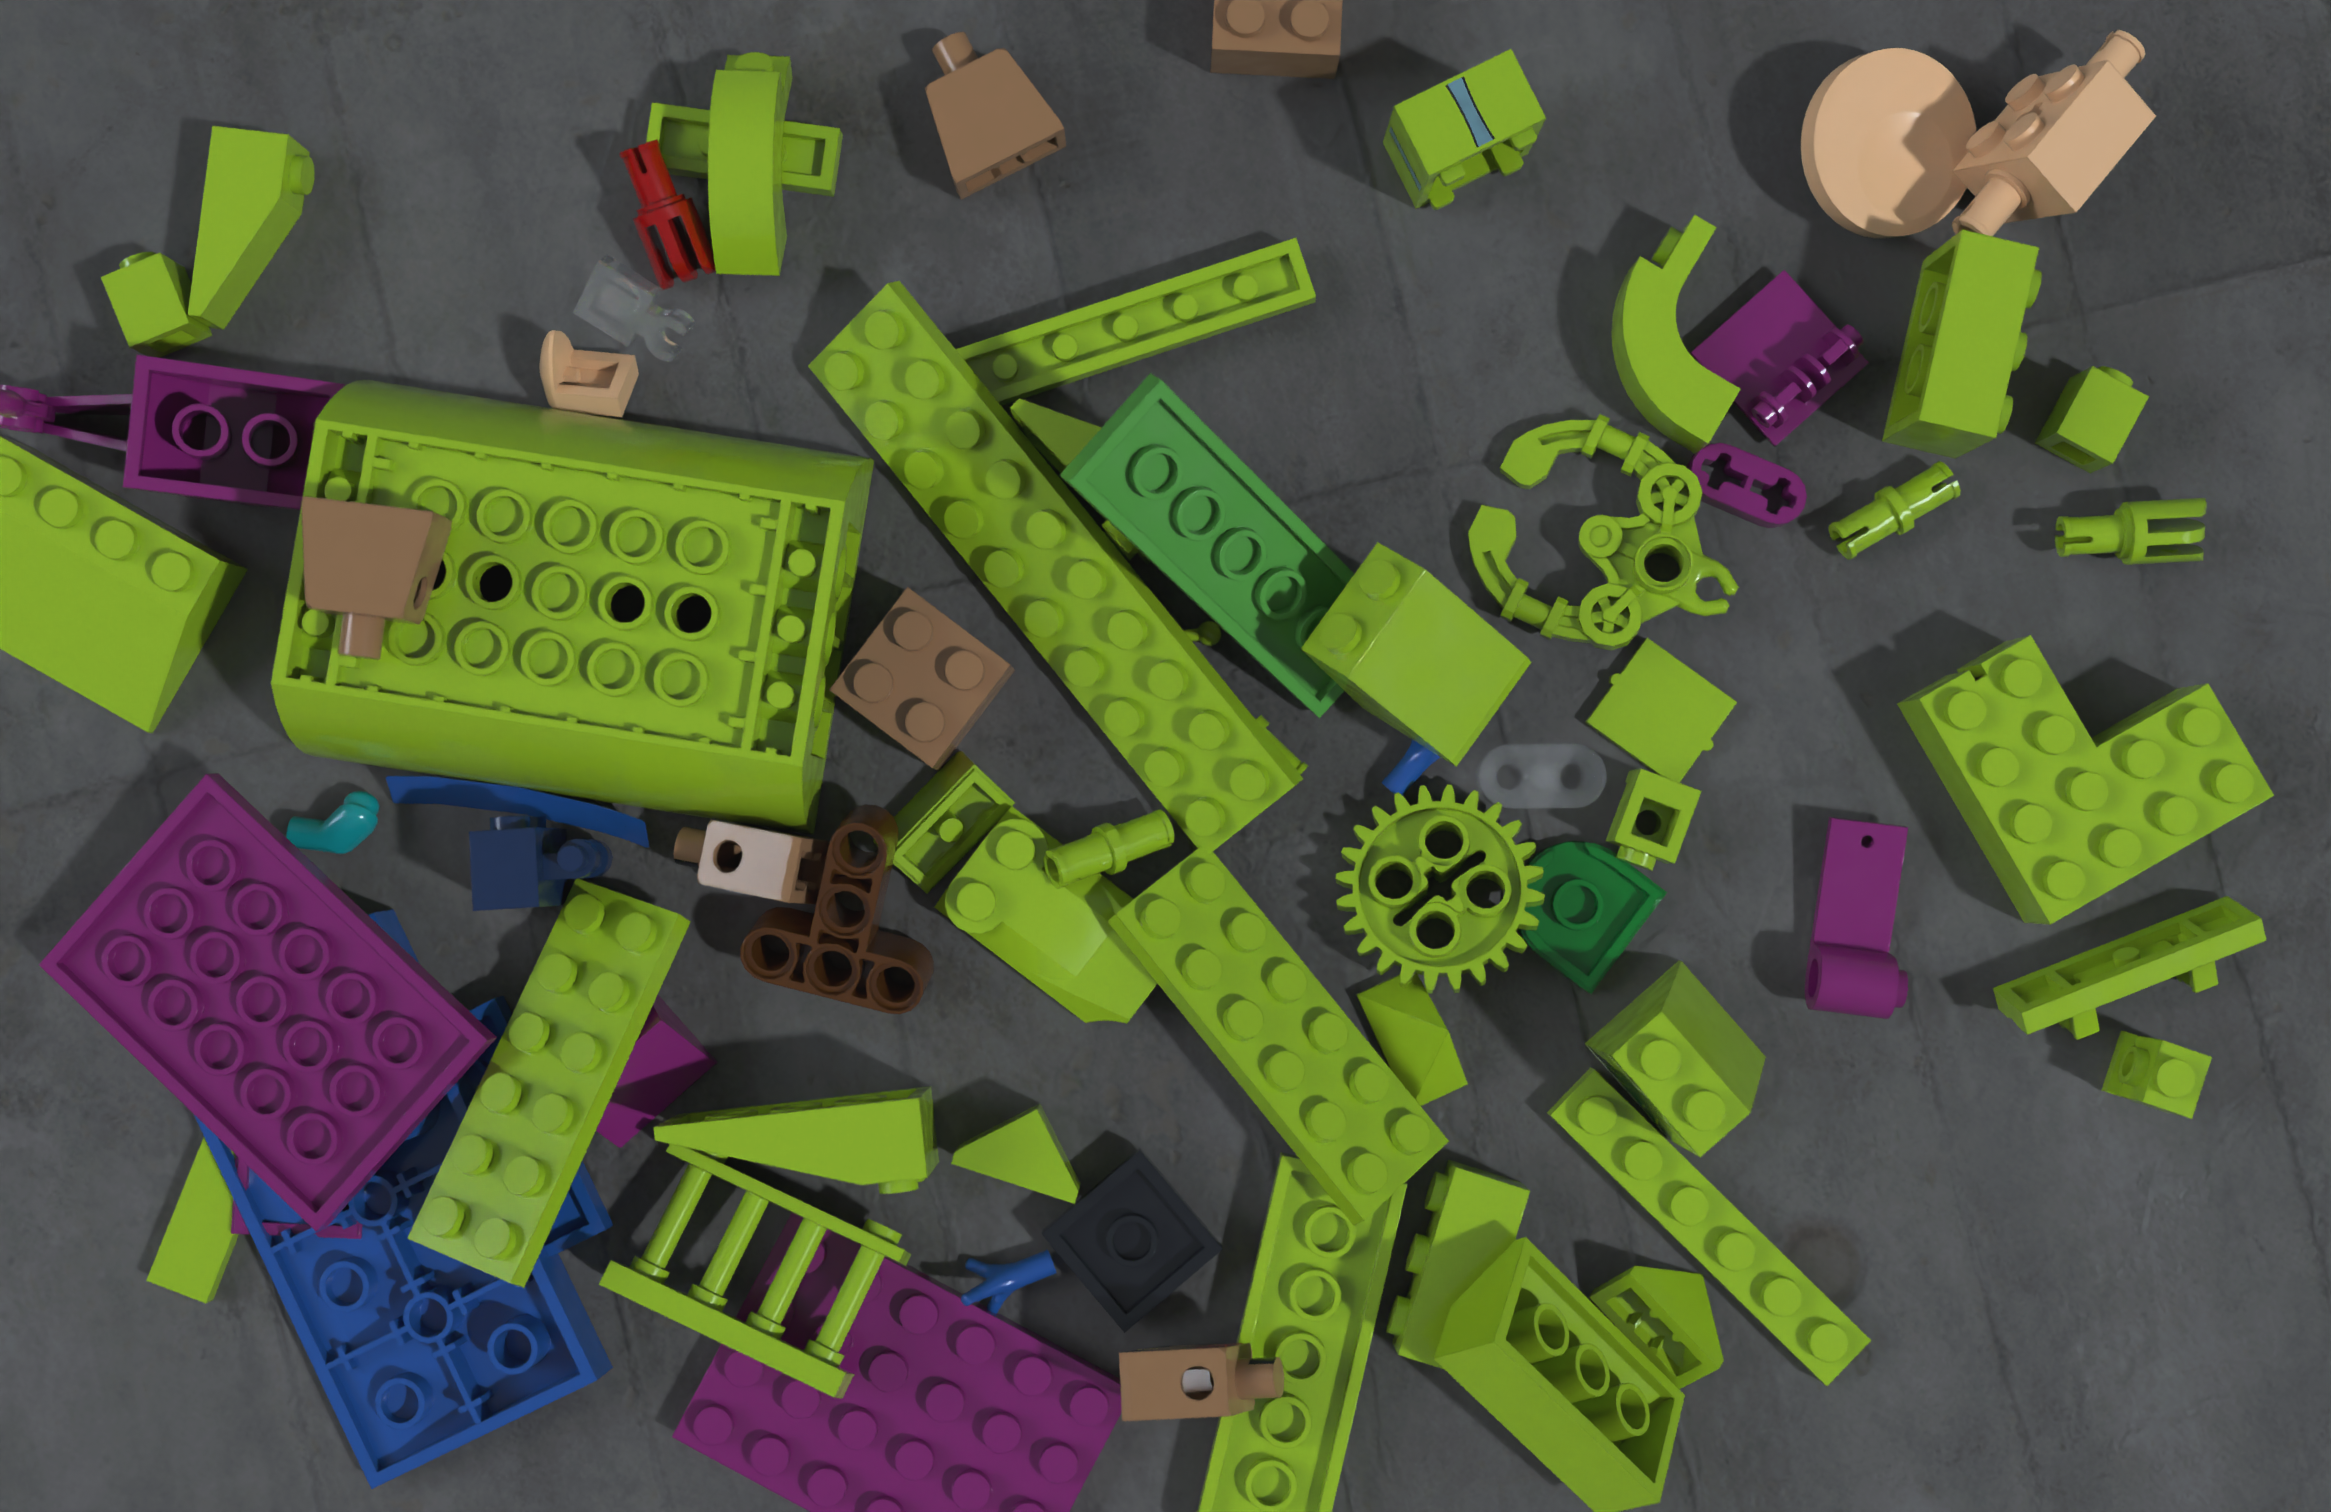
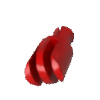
(662, 207)

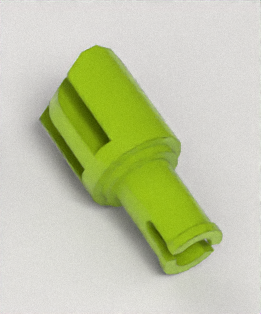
(2138, 532)

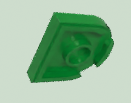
(1588, 909)

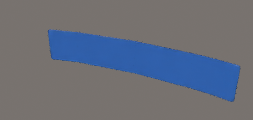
(516, 800)

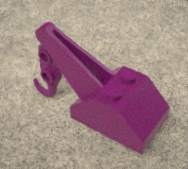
(196, 429)

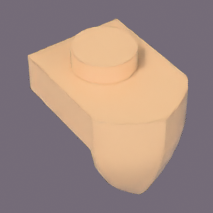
(585, 379)

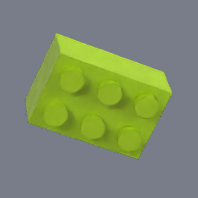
(1963, 345)

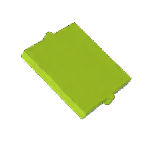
(1660, 711)

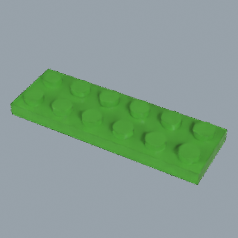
(1214, 533)

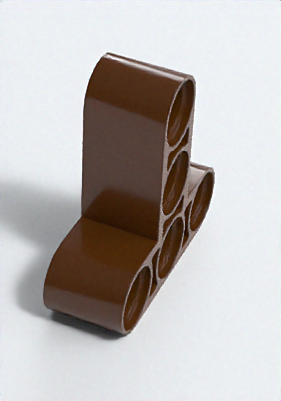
(844, 930)

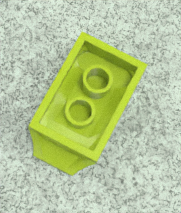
(1047, 932)

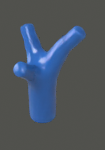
(1409, 768)
(1006, 1278)

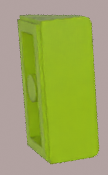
(946, 820)

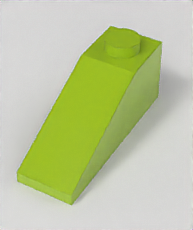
(246, 213)

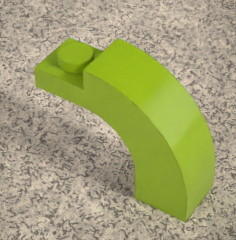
(747, 164)
(1651, 360)

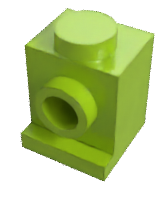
(1672, 808)
(2156, 1074)

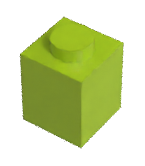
(153, 304)
(2092, 418)

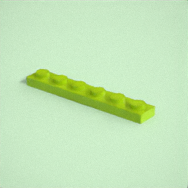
(1142, 323)
(1709, 1226)

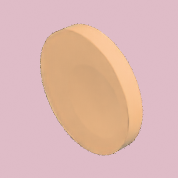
(1887, 143)

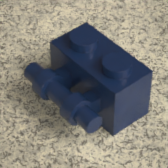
(528, 864)

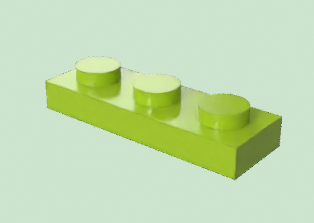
(808, 150)

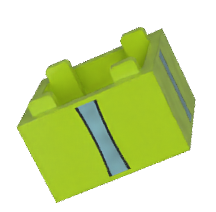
(1464, 130)

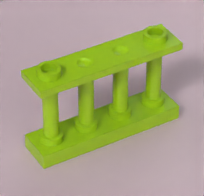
(762, 1331)

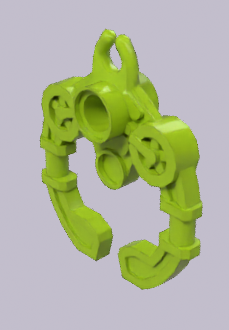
(1616, 545)

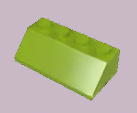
(1563, 1380)

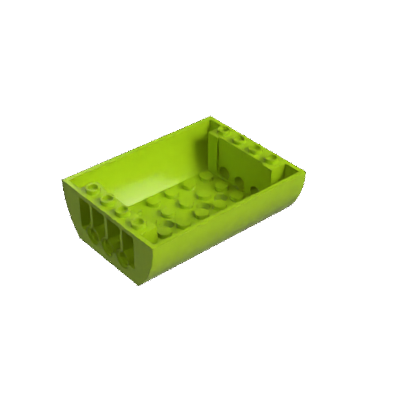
(547, 678)

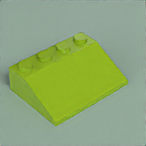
(102, 588)

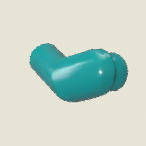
(341, 830)

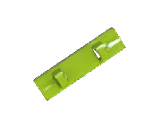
(2175, 947)

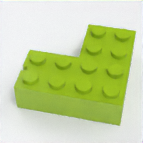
(2071, 810)

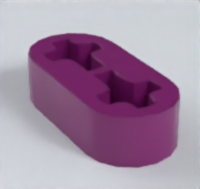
(1751, 472)

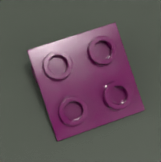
(1782, 357)

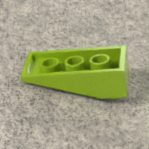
(843, 1138)

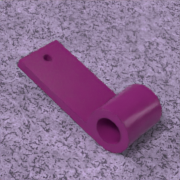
(1854, 921)

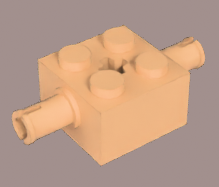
(2054, 140)

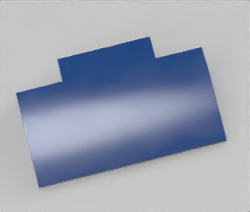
(407, 1337)

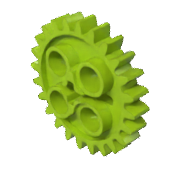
(1477, 931)

